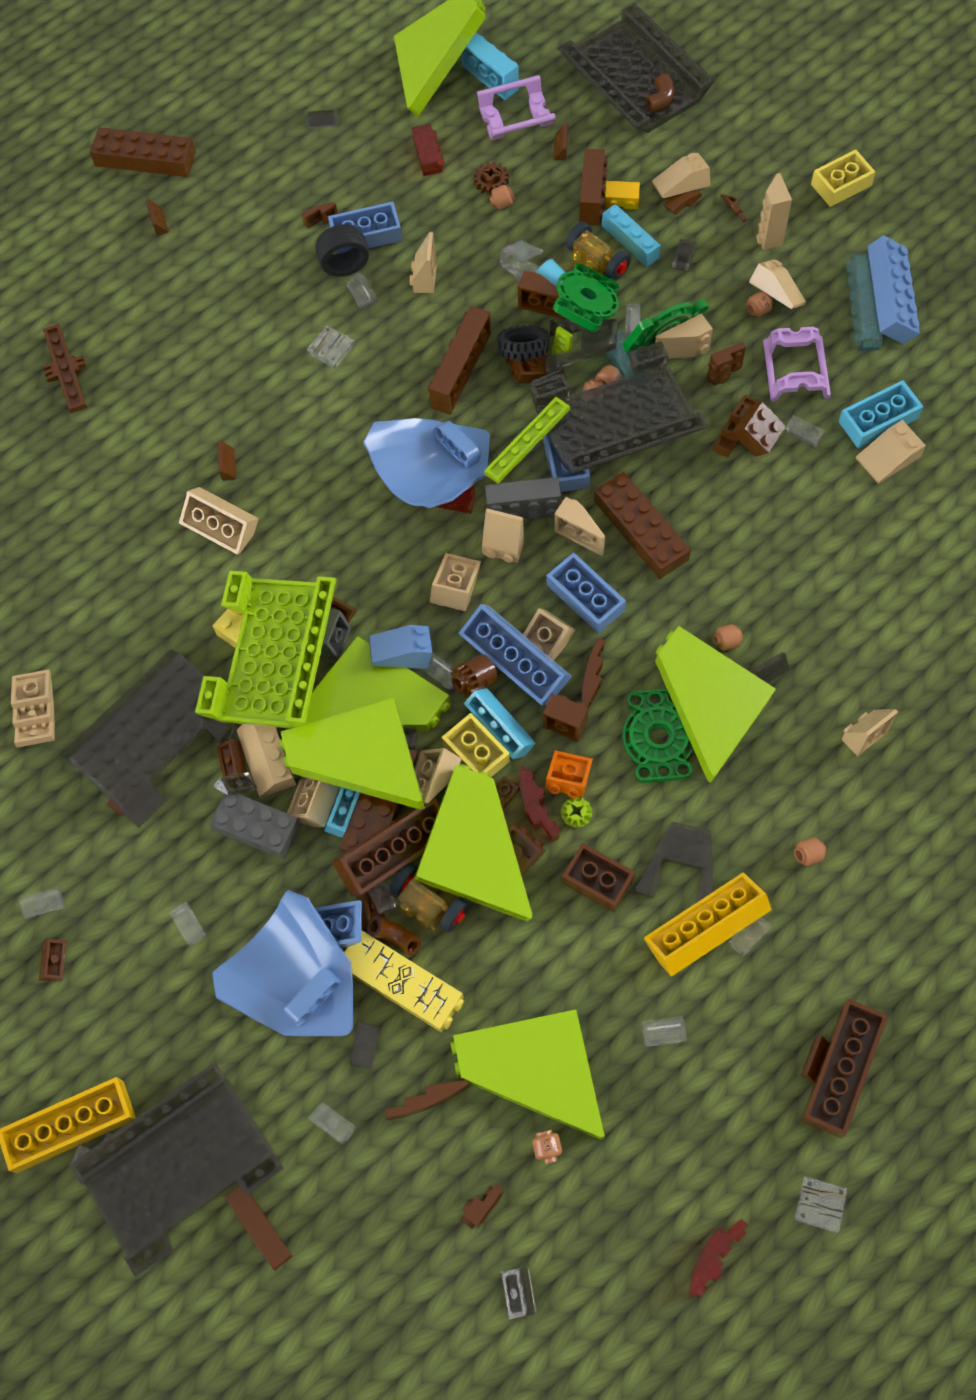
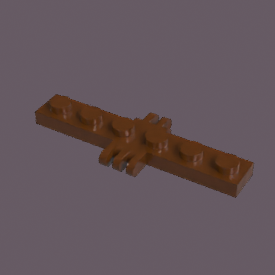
(64, 368)

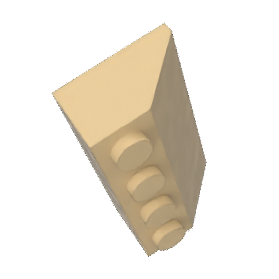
(774, 214)
(218, 520)
(265, 759)
(313, 802)

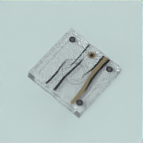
(330, 346)
(821, 1204)

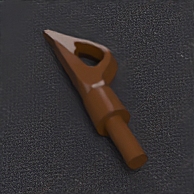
(732, 204)

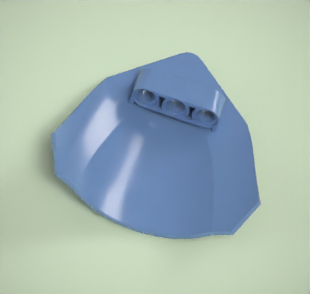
(427, 459)
(291, 975)

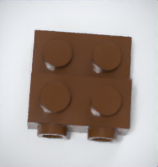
(724, 363)
(527, 370)
(525, 848)
(477, 1211)

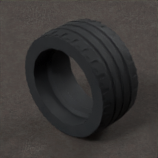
(338, 238)

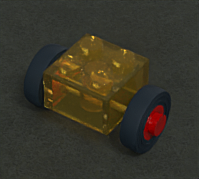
(595, 253)
(424, 904)

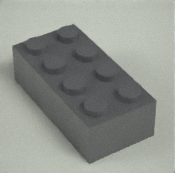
(525, 498)
(255, 824)

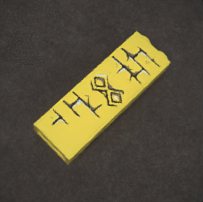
(404, 982)

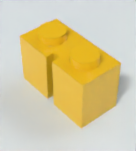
(622, 194)

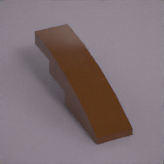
(727, 441)
(592, 681)
(434, 1096)
(259, 1227)

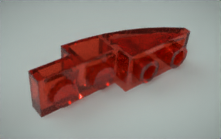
(532, 799)
(708, 1264)

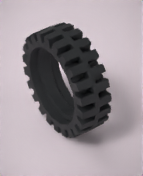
(523, 342)

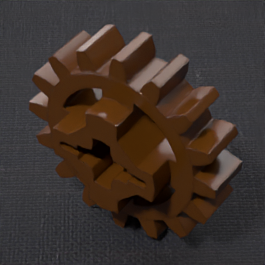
(490, 177)

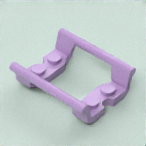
(536, 104)
(792, 381)

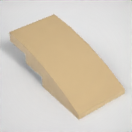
(33, 708)

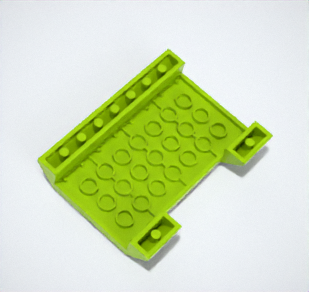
(273, 653)

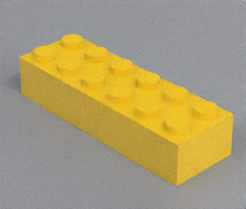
(66, 1125)

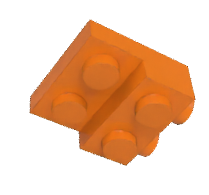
(568, 774)

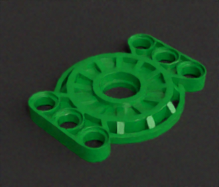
(592, 283)
(647, 330)
(656, 755)

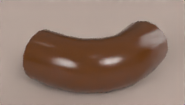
(663, 96)
(395, 934)

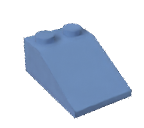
(402, 647)
(343, 922)

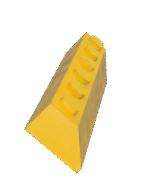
(708, 923)

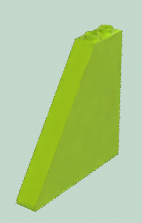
(432, 47)
(357, 683)
(711, 696)
(357, 752)
(472, 848)
(535, 1065)

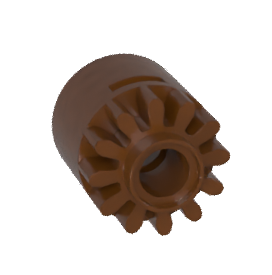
(473, 675)

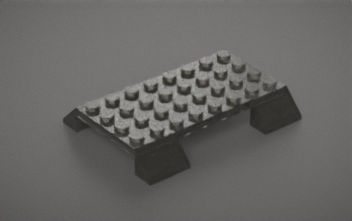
(619, 414)
(144, 735)
(174, 1164)

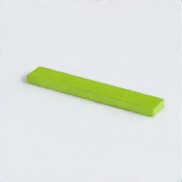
(526, 440)

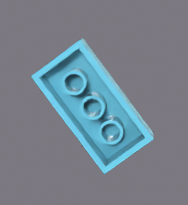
(489, 64)
(879, 412)

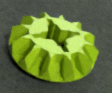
(575, 820)

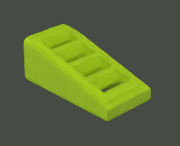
(562, 342)

